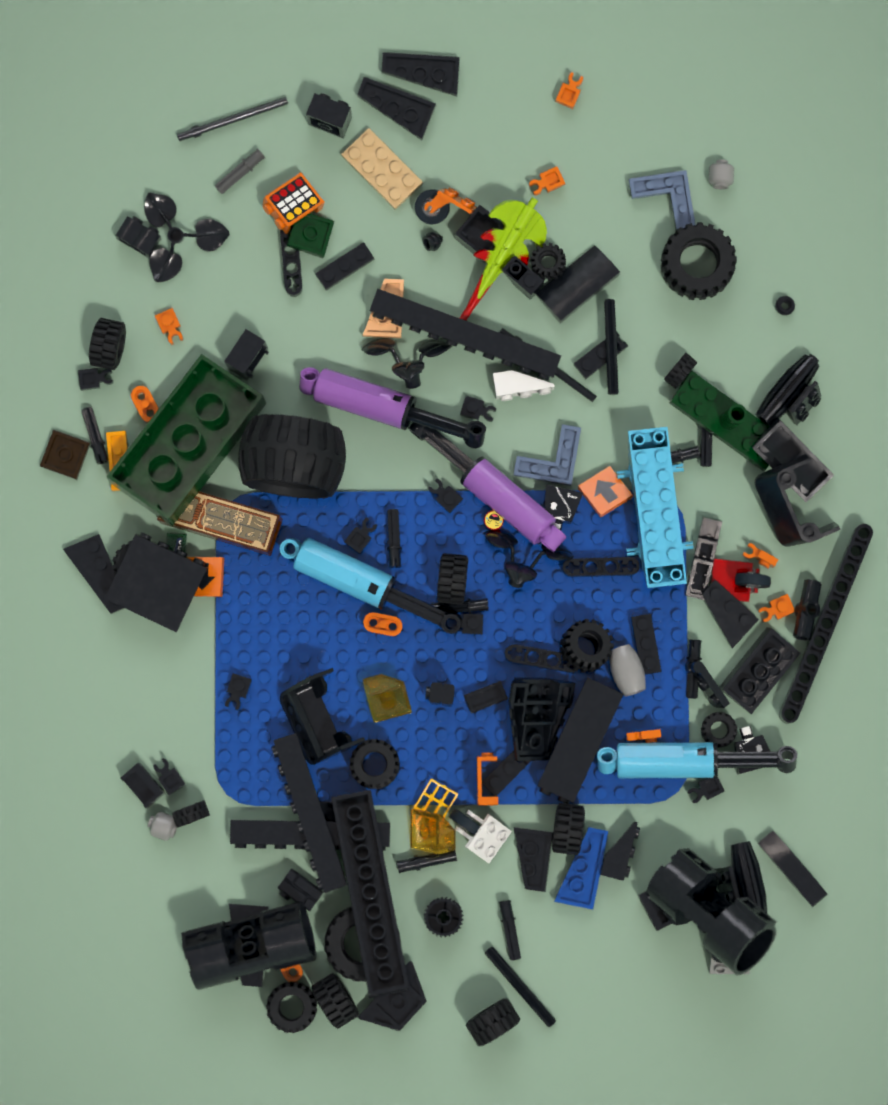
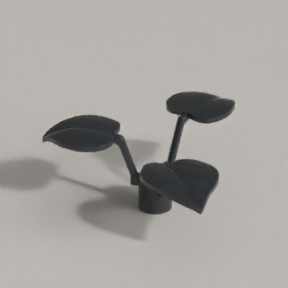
(163, 263)
(407, 370)
(518, 572)

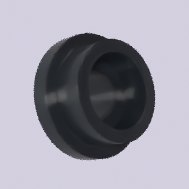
(788, 300)

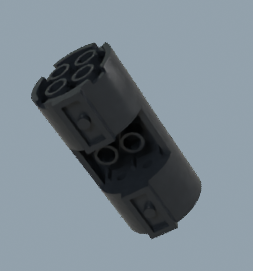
(735, 932)
(249, 945)

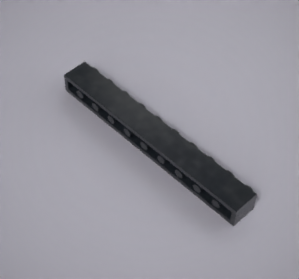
(465, 333)

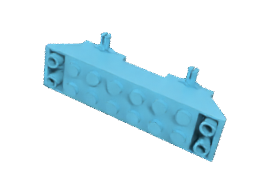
(656, 507)

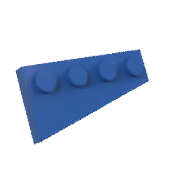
(583, 875)

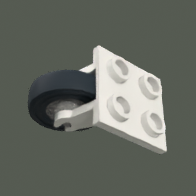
(487, 837)

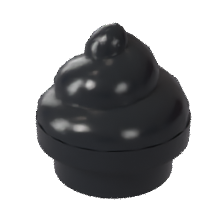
(432, 241)

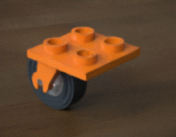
(433, 205)

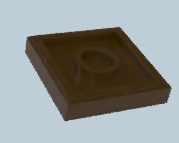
(65, 454)

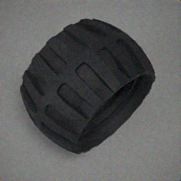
(292, 456)

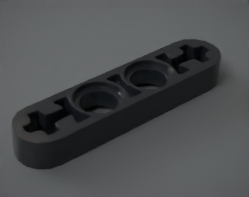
(291, 259)
(600, 563)
(542, 661)

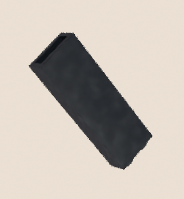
(579, 741)

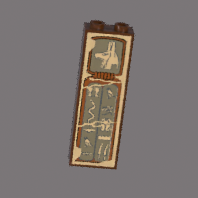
(230, 523)

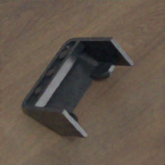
(771, 490)
(312, 721)

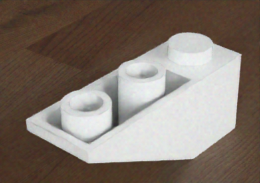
(512, 384)

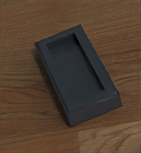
(486, 697)

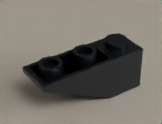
(617, 858)

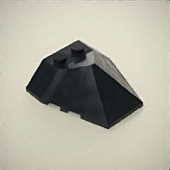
(536, 715)

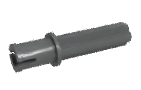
(241, 170)

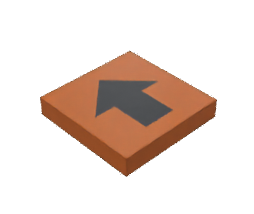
(605, 491)
(212, 581)

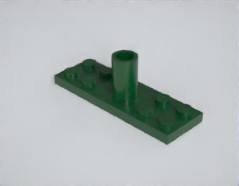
(720, 417)

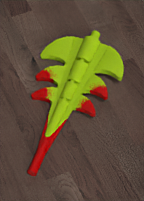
(519, 223)

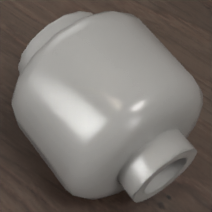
(721, 174)
(162, 826)

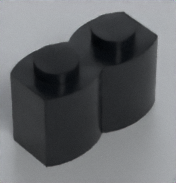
(138, 236)

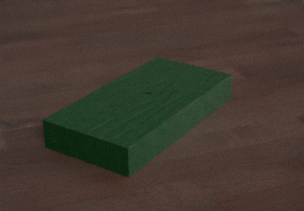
(186, 440)

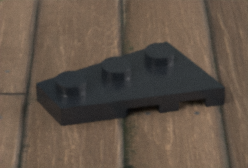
(730, 614)
(534, 855)

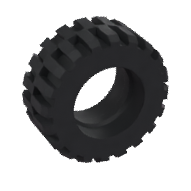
(706, 237)
(335, 947)

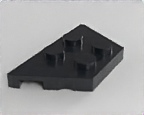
(397, 1008)

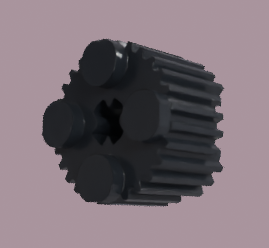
(434, 923)

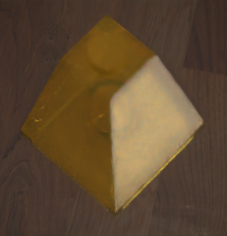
(386, 697)
(431, 832)

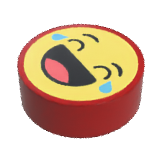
(493, 520)

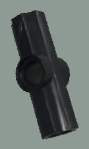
(807, 610)

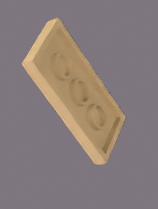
(382, 168)

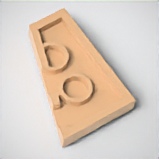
(384, 328)

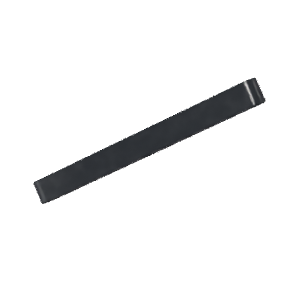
(832, 616)

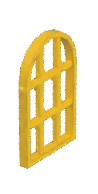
(431, 797)

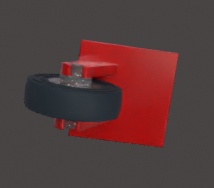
(739, 578)

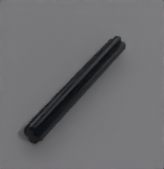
(611, 346)
(520, 987)

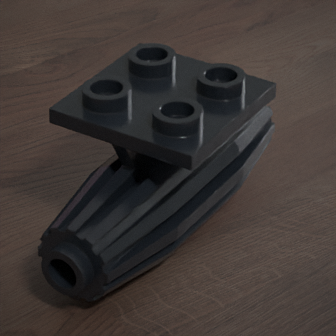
(792, 393)
(743, 877)

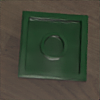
(311, 235)

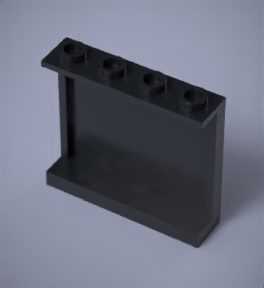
(156, 581)

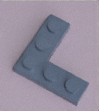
(668, 183)
(554, 472)

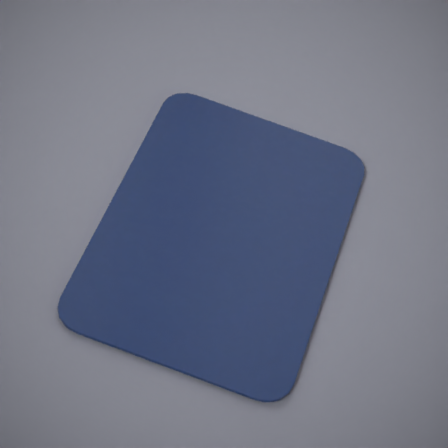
(291, 626)

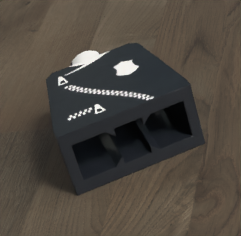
(561, 504)
(750, 744)

